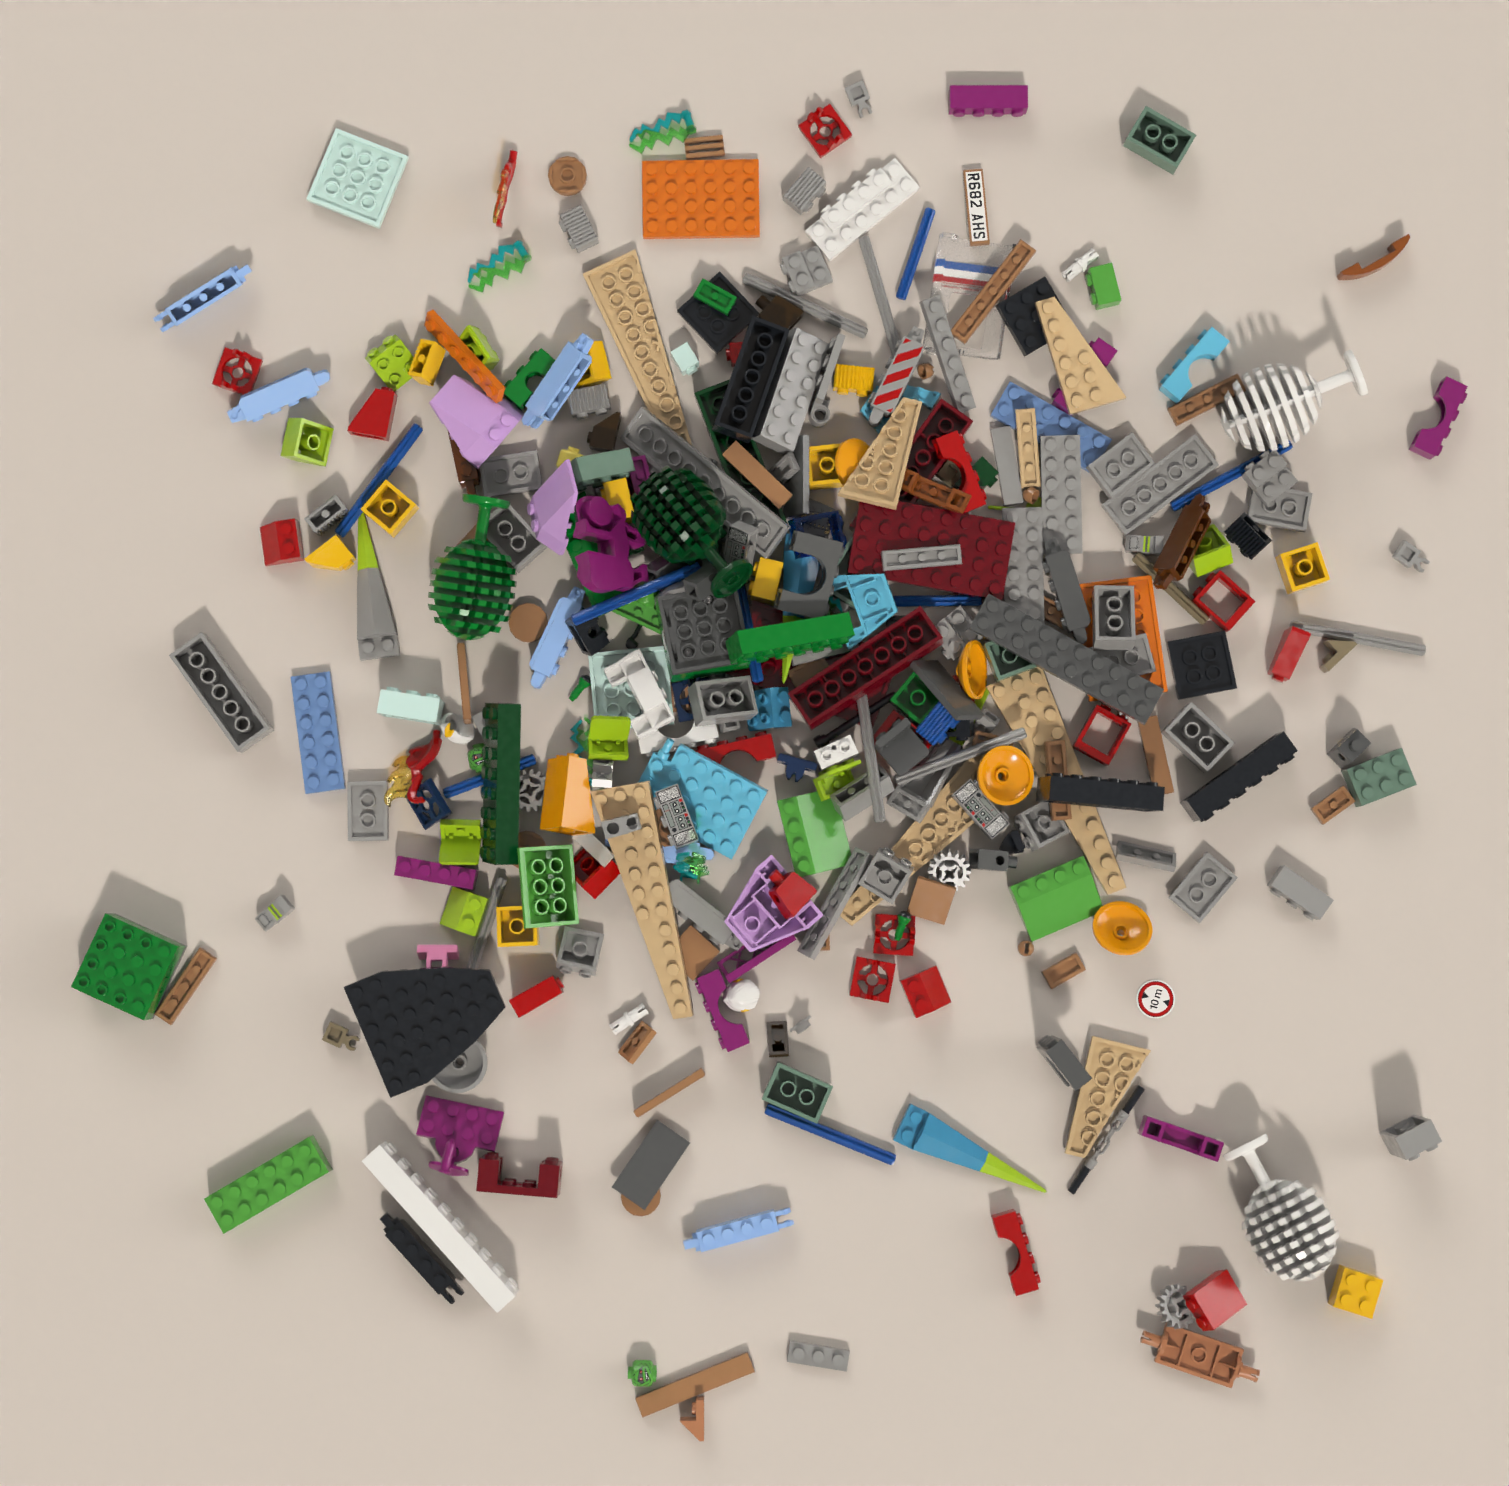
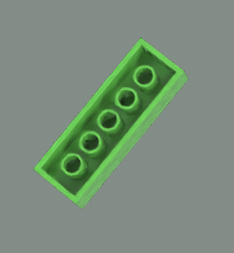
(268, 1184)

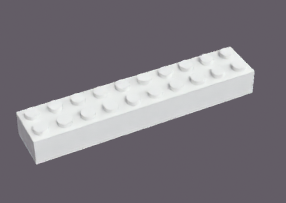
(441, 1226)

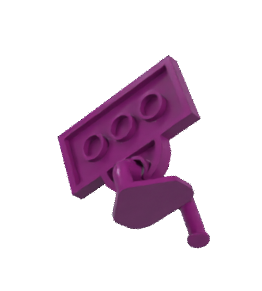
(460, 1128)

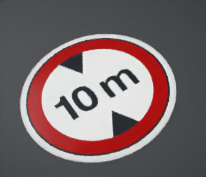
(1155, 999)

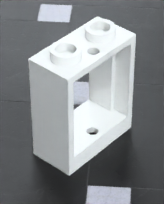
(827, 757)

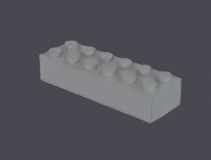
(790, 391)
(221, 692)

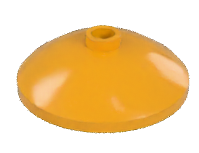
(848, 457)
(973, 669)
(1015, 771)
(1123, 919)

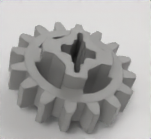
(534, 803)
(949, 861)
(1174, 1307)

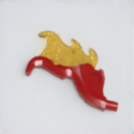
(502, 191)
(409, 773)

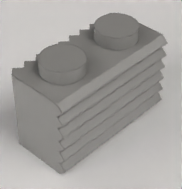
(804, 191)
(579, 229)
(589, 401)
(326, 515)

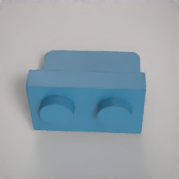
(772, 708)

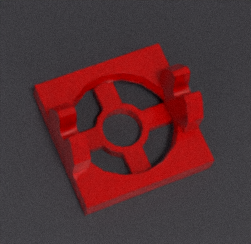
(828, 111)
(229, 354)
(879, 948)
(883, 996)

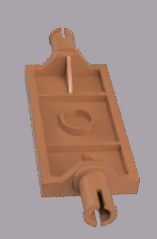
(1199, 1355)

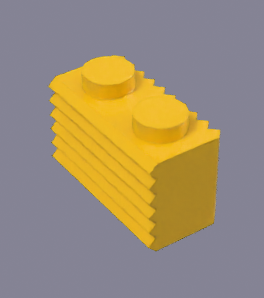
(426, 362)
(853, 379)

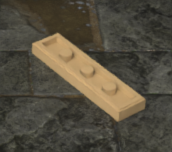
(1028, 448)

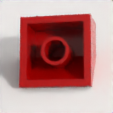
(282, 542)
(592, 874)
(925, 991)

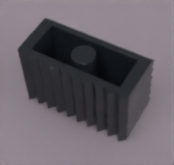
(1247, 536)

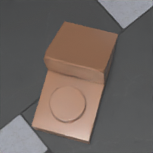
(696, 1424)

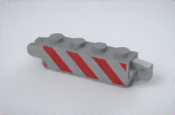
(897, 376)

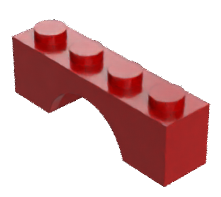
(951, 448)
(759, 747)
(1022, 1276)

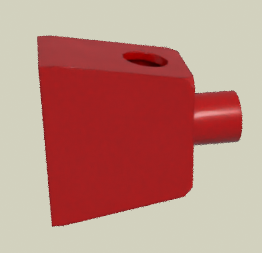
(790, 892)

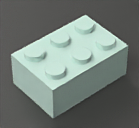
(410, 706)

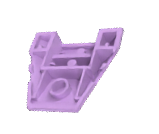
(474, 418)
(552, 508)
(756, 917)

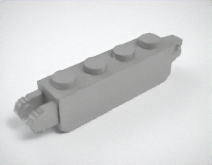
(702, 914)

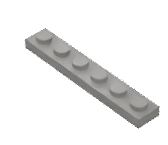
(947, 354)
(835, 903)

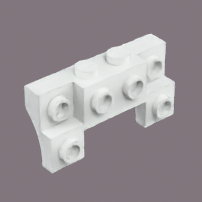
(645, 690)

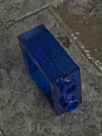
(835, 522)

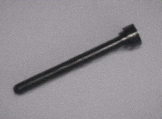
(824, 740)

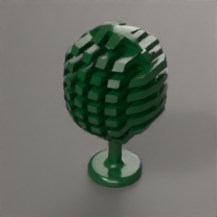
(683, 522)

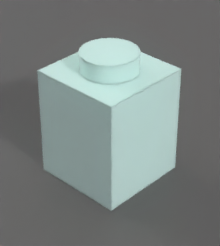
(685, 359)

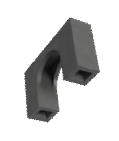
(696, 585)
(815, 602)
(1063, 1062)

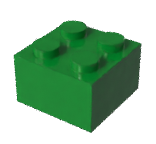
(914, 699)

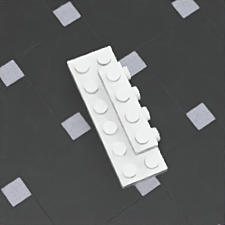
(861, 208)

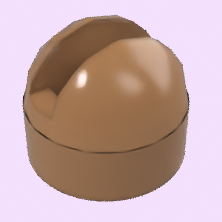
(925, 370)
(1031, 495)
(1021, 948)

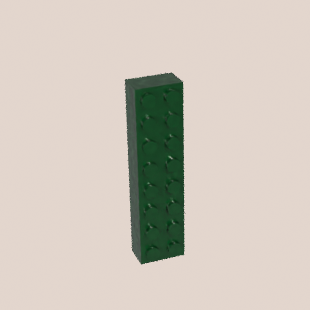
(709, 404)
(500, 783)

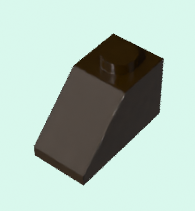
(605, 434)

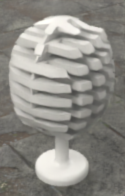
(1282, 403)
(1286, 1222)

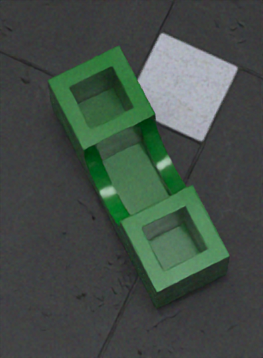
(516, 389)

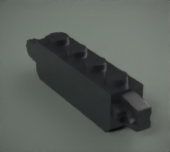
(420, 1256)

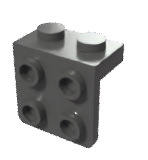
(901, 747)

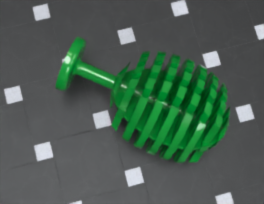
(473, 580)

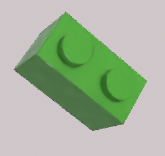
(1103, 286)

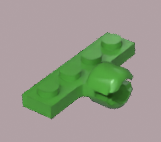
(641, 612)

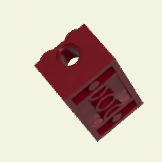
(491, 1173)

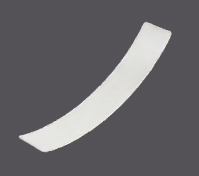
(595, 848)

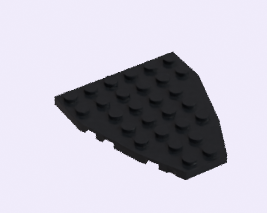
(422, 1019)

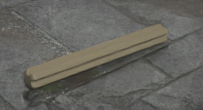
(1177, 594)

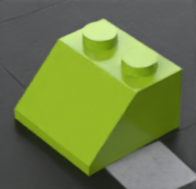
(479, 346)
(306, 441)
(1212, 553)
(464, 911)

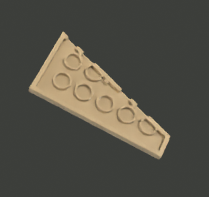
(1078, 369)
(884, 464)
(1112, 1070)

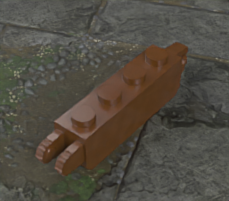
(467, 474)
(1182, 543)

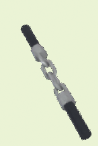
(1121, 1116)

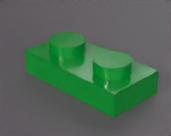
(715, 296)

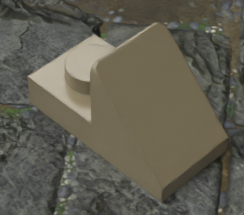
(1339, 650)

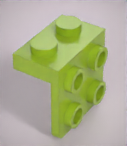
(391, 362)
(608, 738)
(834, 778)
(460, 842)

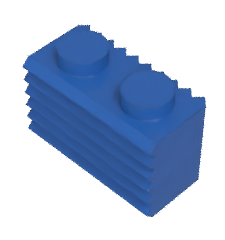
(936, 725)

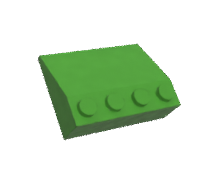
(813, 834)
(548, 886)
(1056, 898)

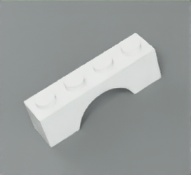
(698, 734)

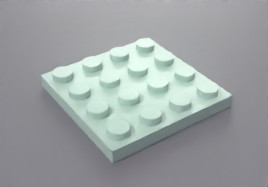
(357, 178)
(620, 699)

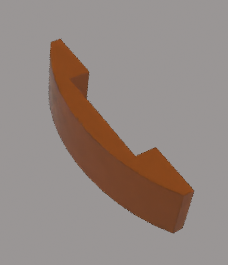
(1356, 272)
(934, 492)

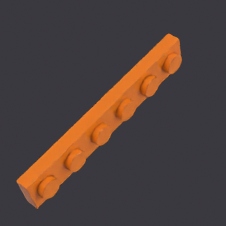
(464, 356)

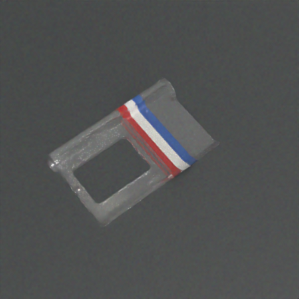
(966, 271)

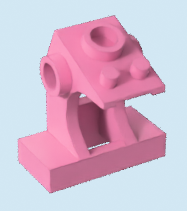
(437, 953)

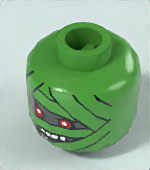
(475, 758)
(642, 1373)

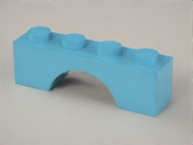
(1208, 347)

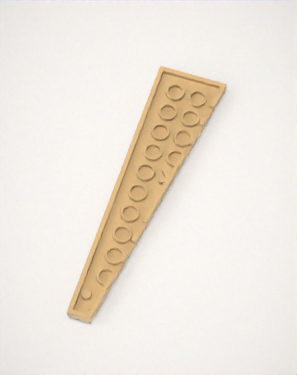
(628, 313)
(1029, 704)
(924, 839)
(647, 885)

